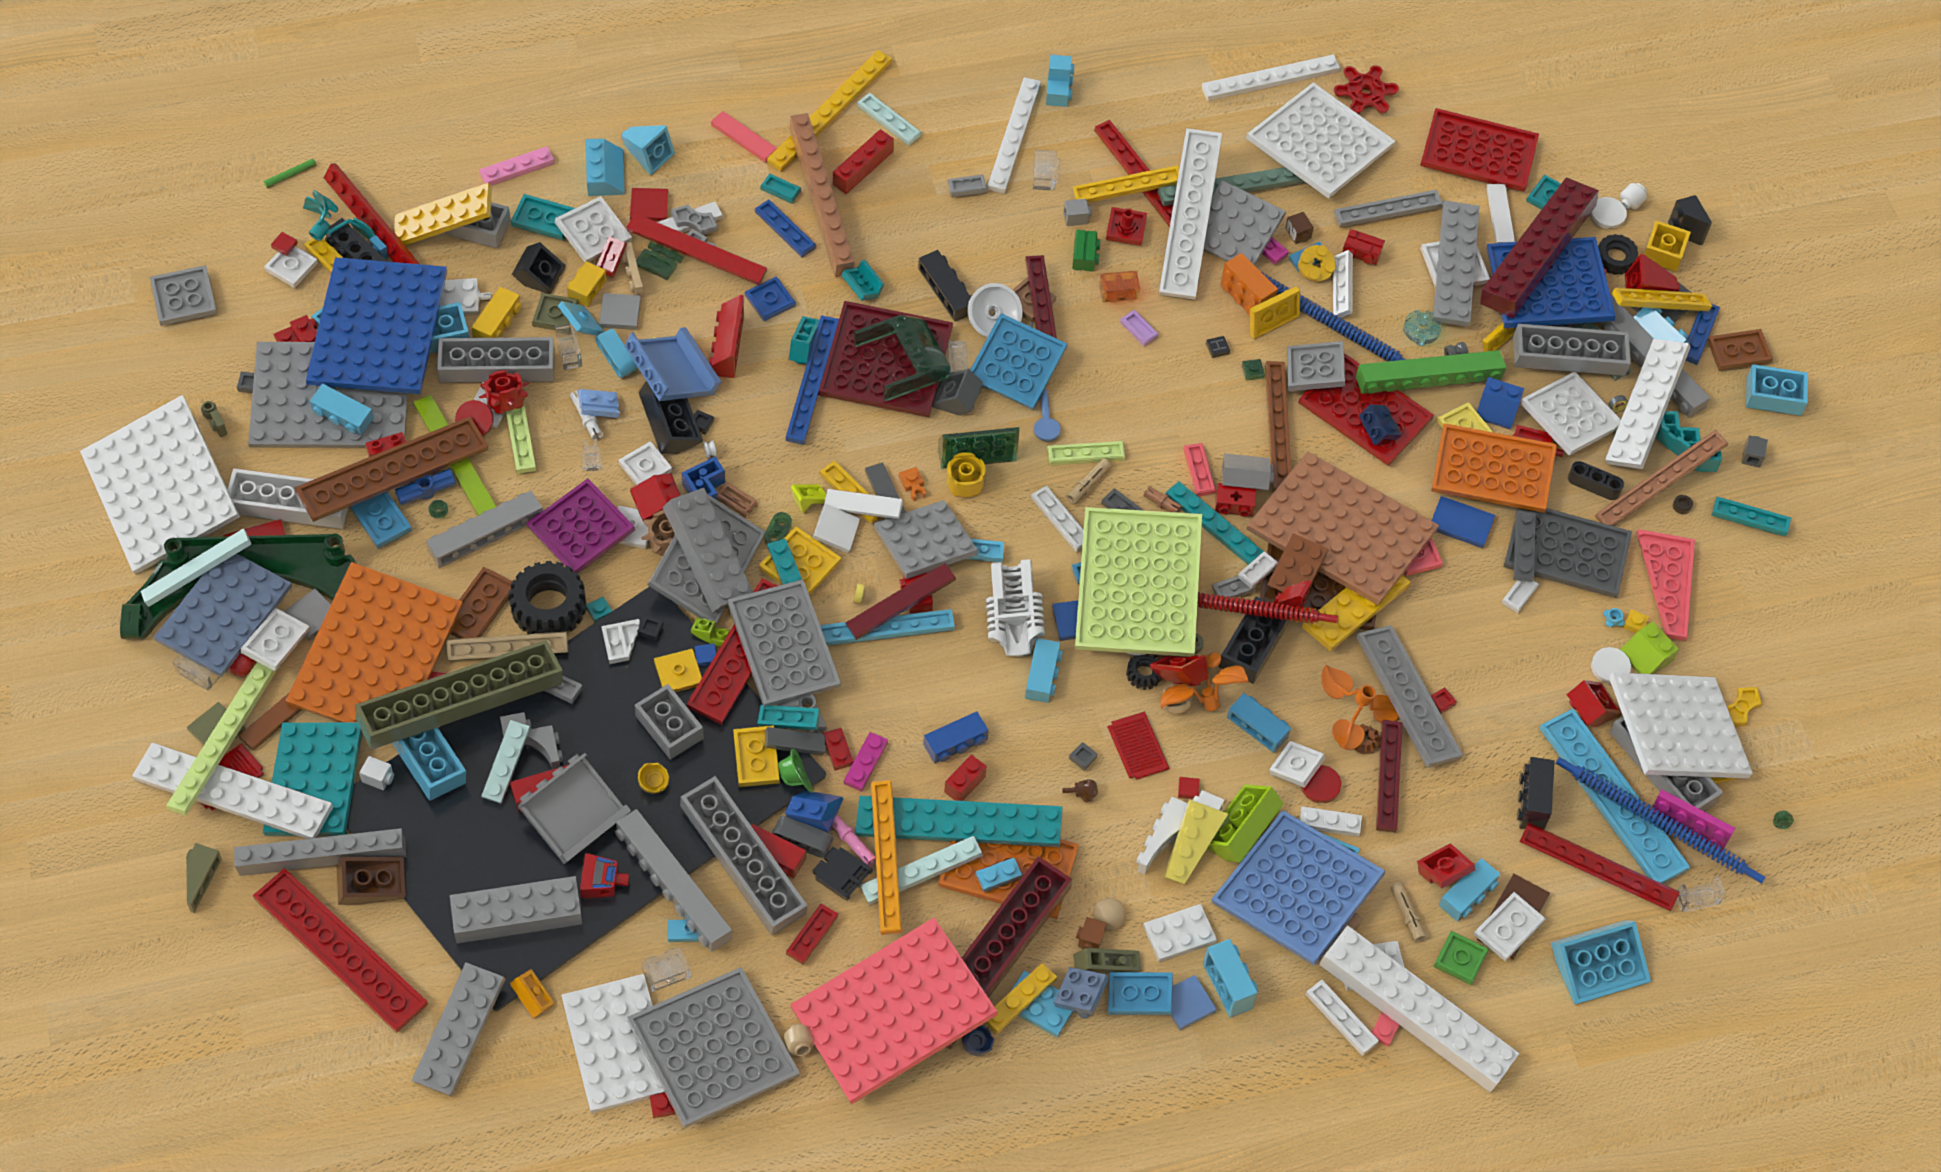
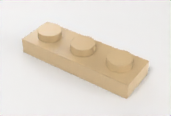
(632, 271)

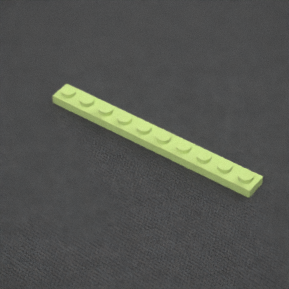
(220, 739)

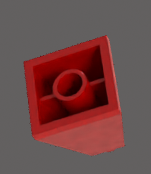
(1648, 275)

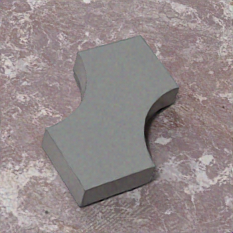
(702, 222)

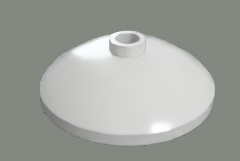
(996, 298)

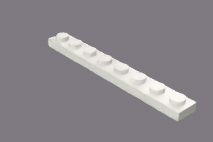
(1270, 77)
(1014, 135)

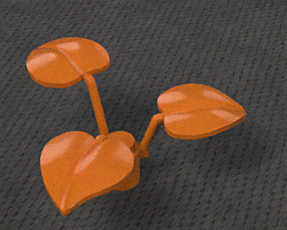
(1209, 696)
(1346, 733)

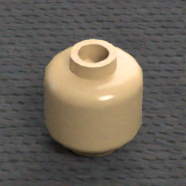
(798, 1040)

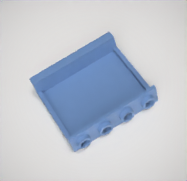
(673, 366)

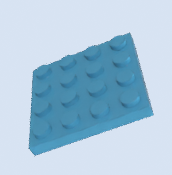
(1018, 361)

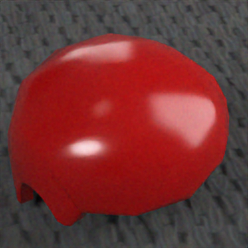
(242, 665)

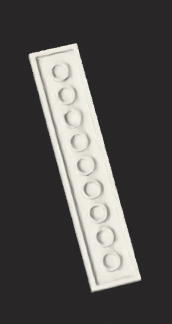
(1190, 214)
(238, 793)

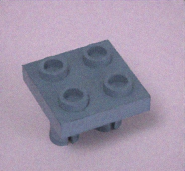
(1081, 991)

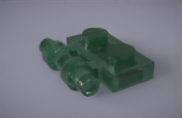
(657, 264)

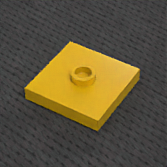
(678, 670)

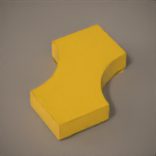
(1747, 699)

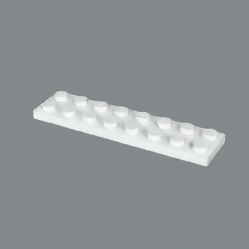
(1647, 404)

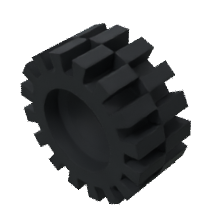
(1141, 680)

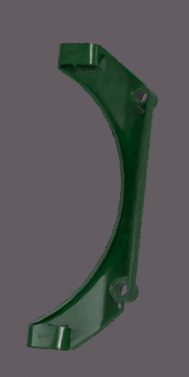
(296, 558)

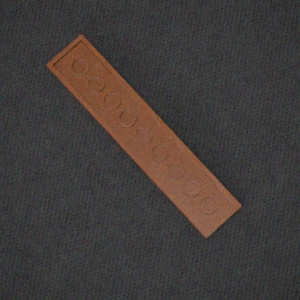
(391, 469)

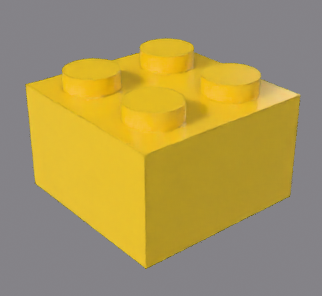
(1667, 245)

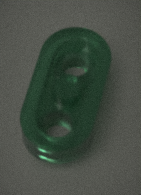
(777, 531)

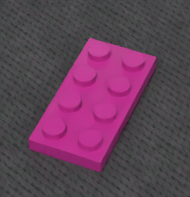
(1694, 818)

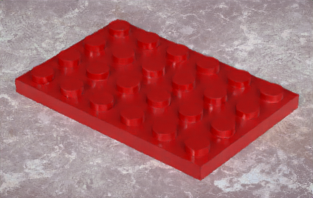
(1479, 149)
(1343, 405)

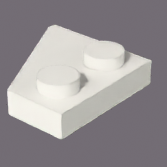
(620, 640)

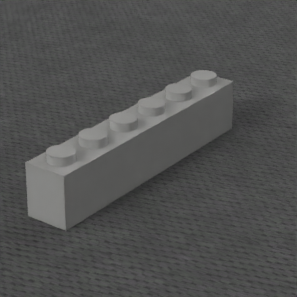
(483, 529)

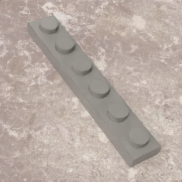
(1388, 208)

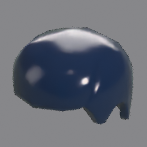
(978, 1041)

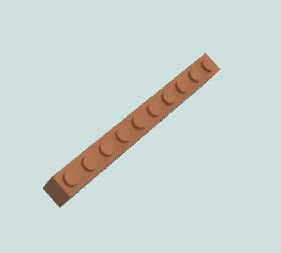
(821, 193)

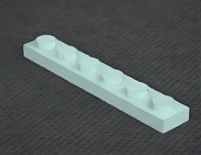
(928, 867)

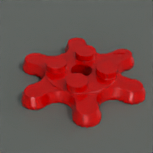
(1368, 81)

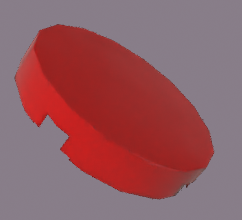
(479, 413)
(1323, 786)

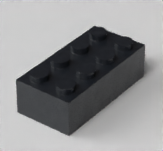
(1253, 643)

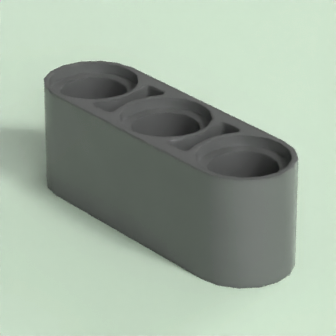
(804, 836)

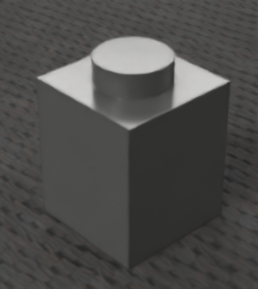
(1754, 451)

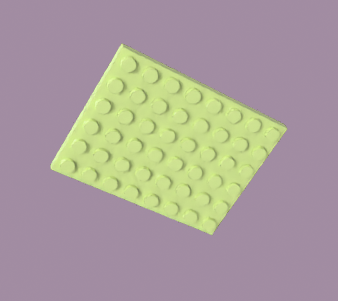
(1139, 582)

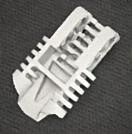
(1015, 609)

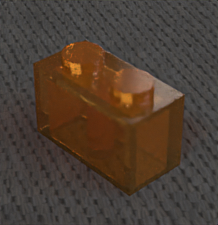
(1119, 286)

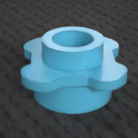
(1616, 613)

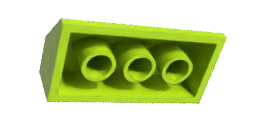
(1246, 821)

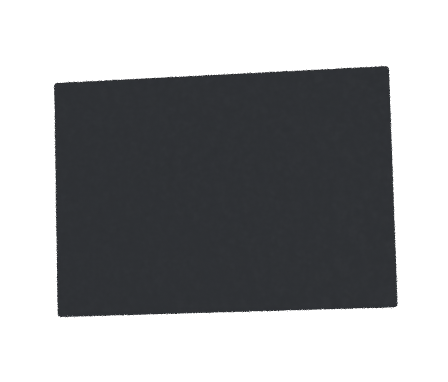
(479, 845)

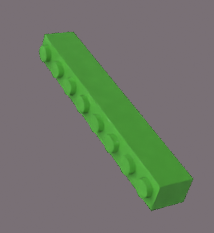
(1430, 371)

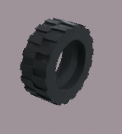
(1617, 242)

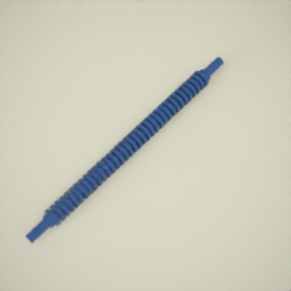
(1343, 327)
(1578, 772)

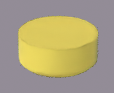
(859, 593)

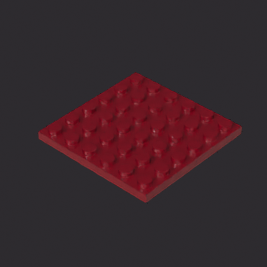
(864, 370)

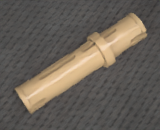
(1075, 494)
(1411, 919)

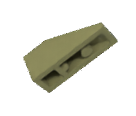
(201, 867)
(1107, 960)

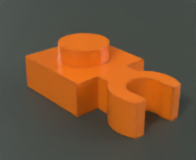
(912, 481)

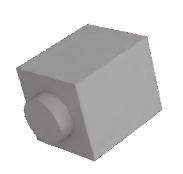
(1076, 212)

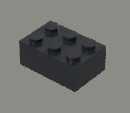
(1536, 792)

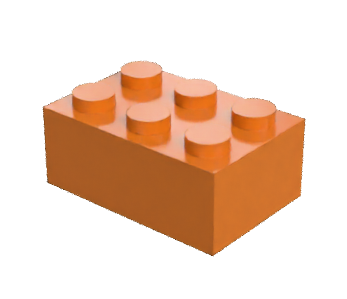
(1246, 283)

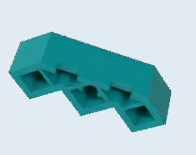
(1682, 438)

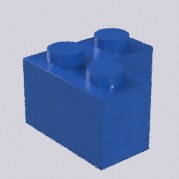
(704, 475)

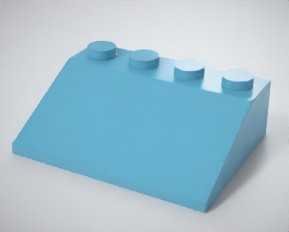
(1601, 961)

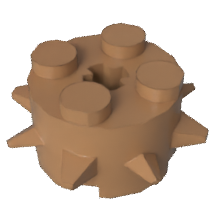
(659, 532)

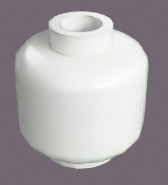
(1633, 196)

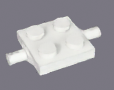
(466, 292)

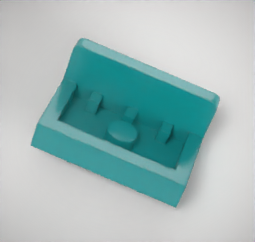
(863, 281)

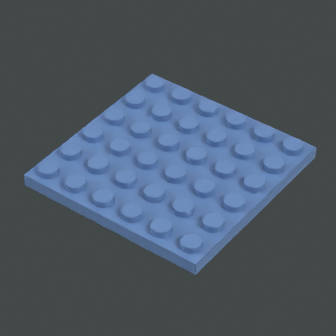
(1298, 887)

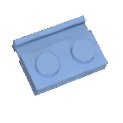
(598, 403)

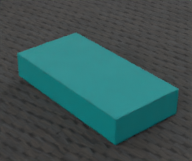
(780, 188)

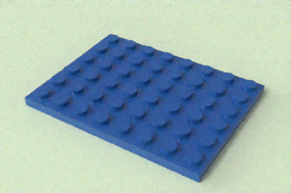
(377, 325)

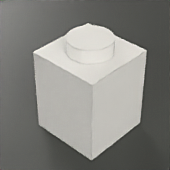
(376, 773)

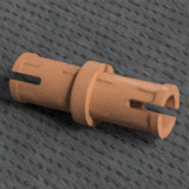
(1162, 500)

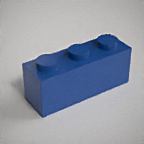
(956, 737)

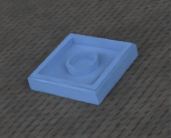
(1190, 1003)

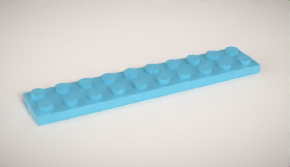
(1643, 840)

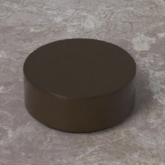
(1682, 504)

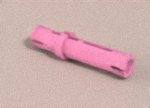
(847, 834)

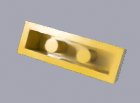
(497, 314)

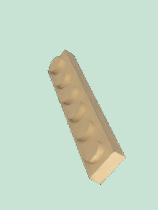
(498, 645)

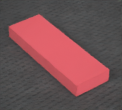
(1199, 469)

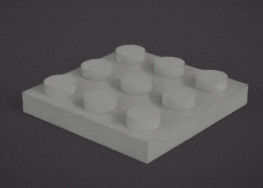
(183, 295)
(1316, 366)

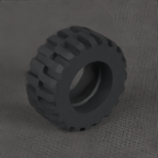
(543, 578)

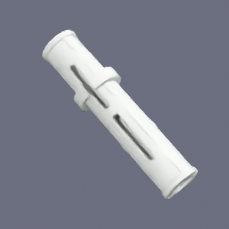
(589, 422)

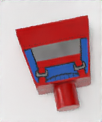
(601, 877)

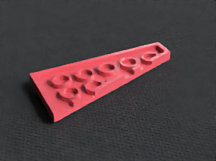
(1670, 575)

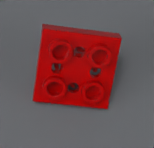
(1127, 223)

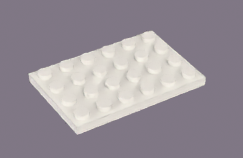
(605, 1045)

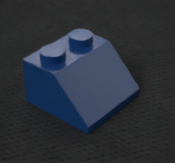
(1499, 403)
(814, 809)

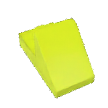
(808, 494)

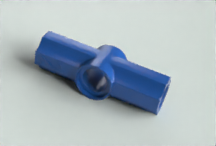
(416, 491)

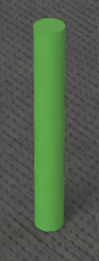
(290, 172)

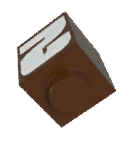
(1299, 227)

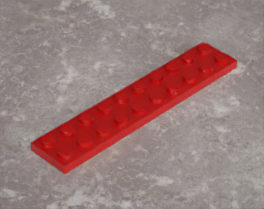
(340, 950)

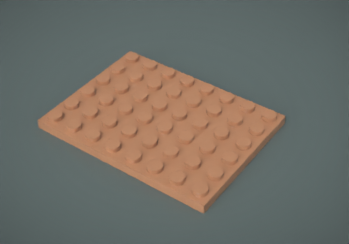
(1365, 531)

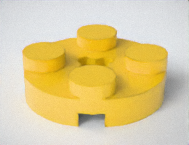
(1312, 272)

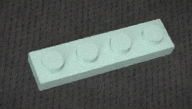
(505, 762)

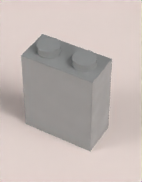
(1247, 471)

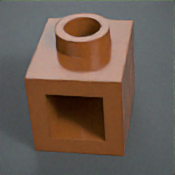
(1091, 933)

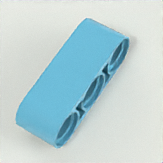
(616, 353)

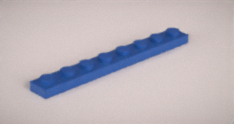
(811, 380)

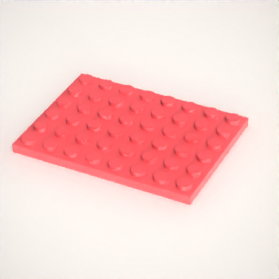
(893, 1010)

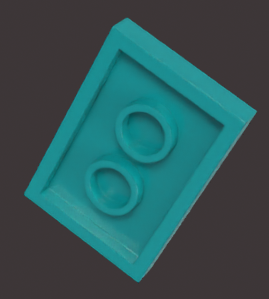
(539, 216)

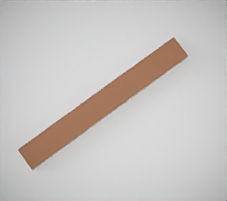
(1662, 479)

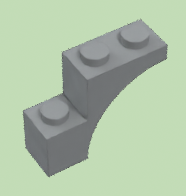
(539, 738)

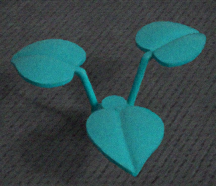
(321, 227)

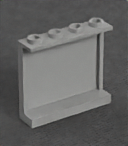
(572, 808)

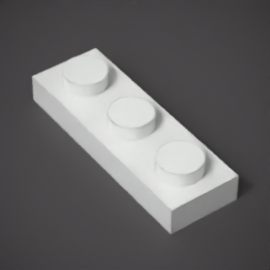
(1331, 821)

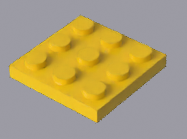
(811, 557)

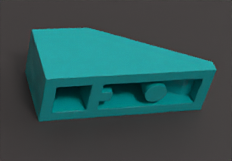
(803, 339)

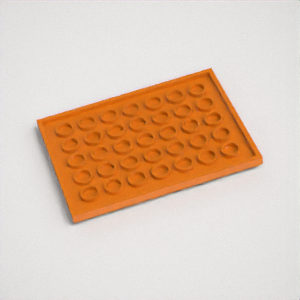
(372, 643)

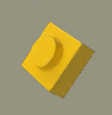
(1635, 621)

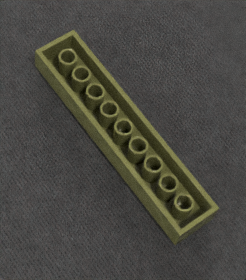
(458, 694)

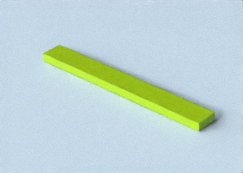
(462, 470)

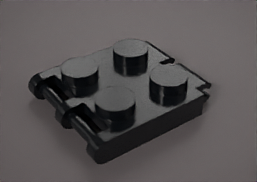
(841, 872)

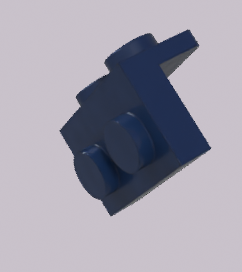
(1379, 423)

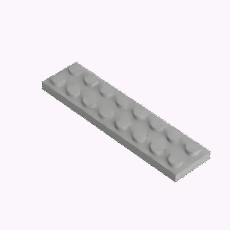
(1456, 263)
(1409, 696)

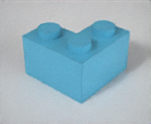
(1059, 80)

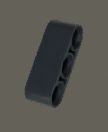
(1604, 482)

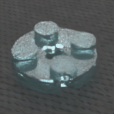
(1421, 336)

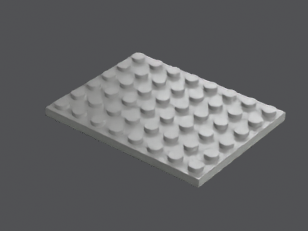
(283, 408)

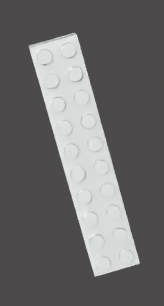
(1419, 1009)

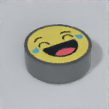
(1618, 403)

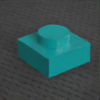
(598, 609)

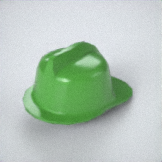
(793, 772)

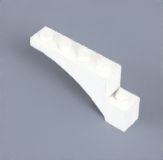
(1168, 826)

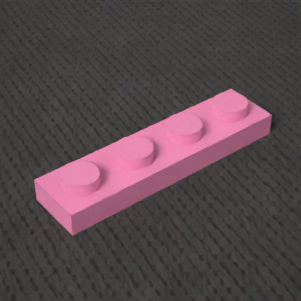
(517, 166)

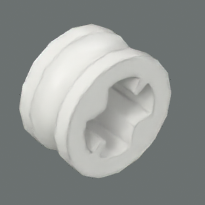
(710, 449)

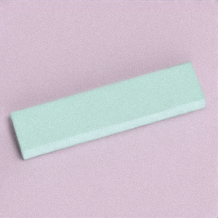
(889, 119)

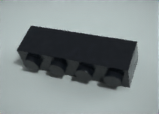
(945, 284)

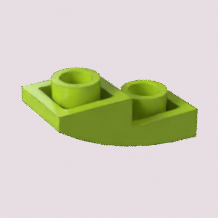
(708, 632)

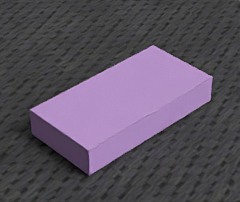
(1139, 327)

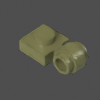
(210, 411)

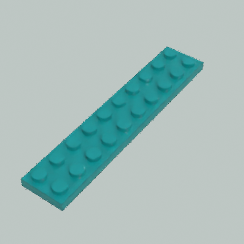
(963, 819)

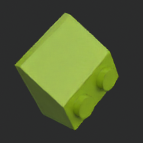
(1650, 650)

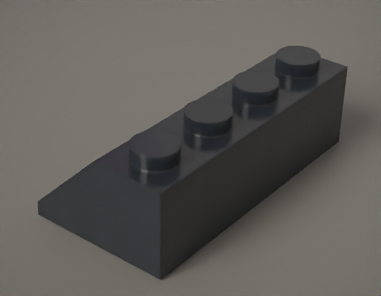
(670, 422)

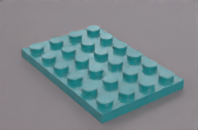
(319, 763)

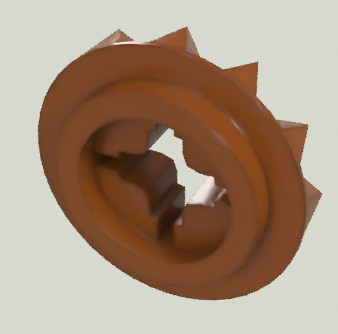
(1372, 743)

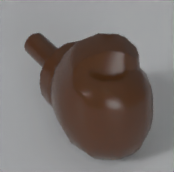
(1085, 789)

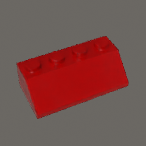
(728, 337)

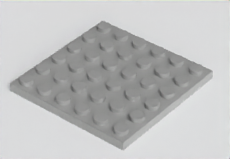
(712, 1047)

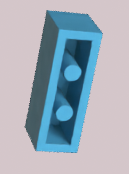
(1259, 722)

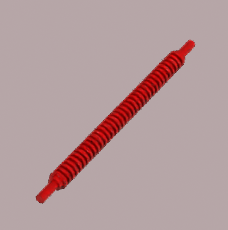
(1263, 609)

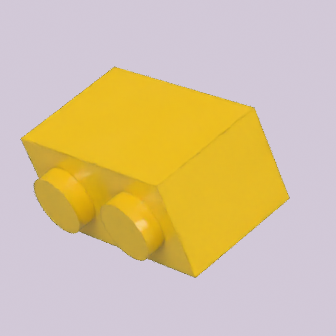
(587, 283)

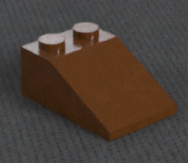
(370, 879)

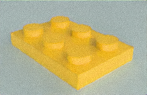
(1274, 312)
(754, 761)

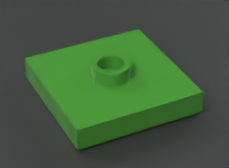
(1461, 958)

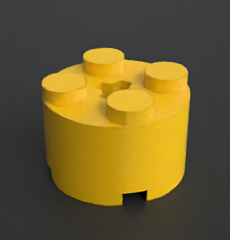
(965, 475)

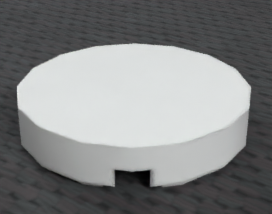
(1609, 213)
(1608, 661)

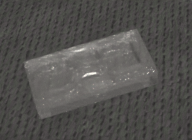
(957, 356)

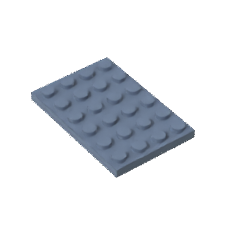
(222, 613)

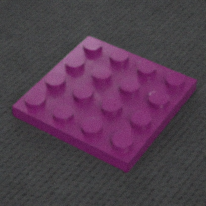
(581, 526)

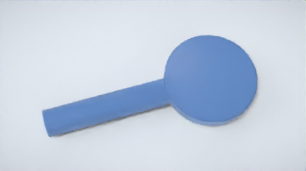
(1046, 427)

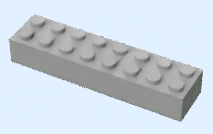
(743, 855)

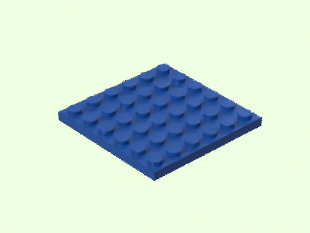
(1569, 292)

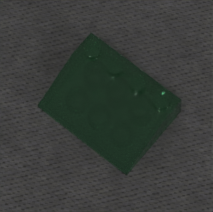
(988, 445)

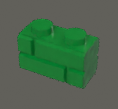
(1085, 250)

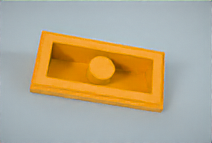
(532, 993)

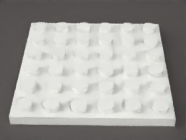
(1320, 140)
(1680, 725)

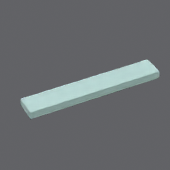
(196, 567)

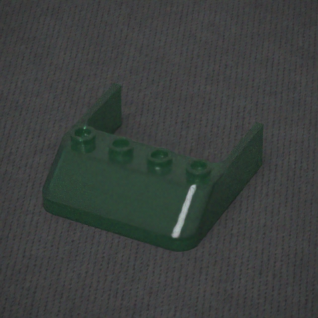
(920, 348)

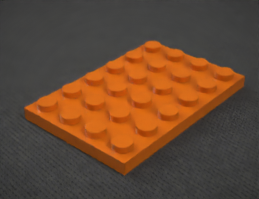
(1494, 468)
(964, 878)

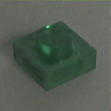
(1253, 369)

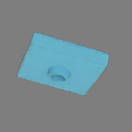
(580, 318)

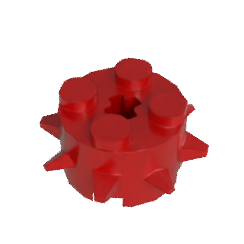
(504, 391)

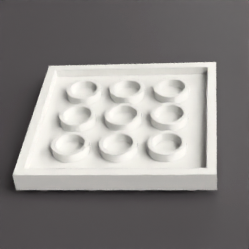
(1571, 413)

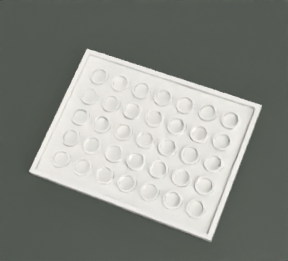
(159, 483)

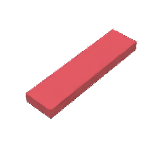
(743, 136)

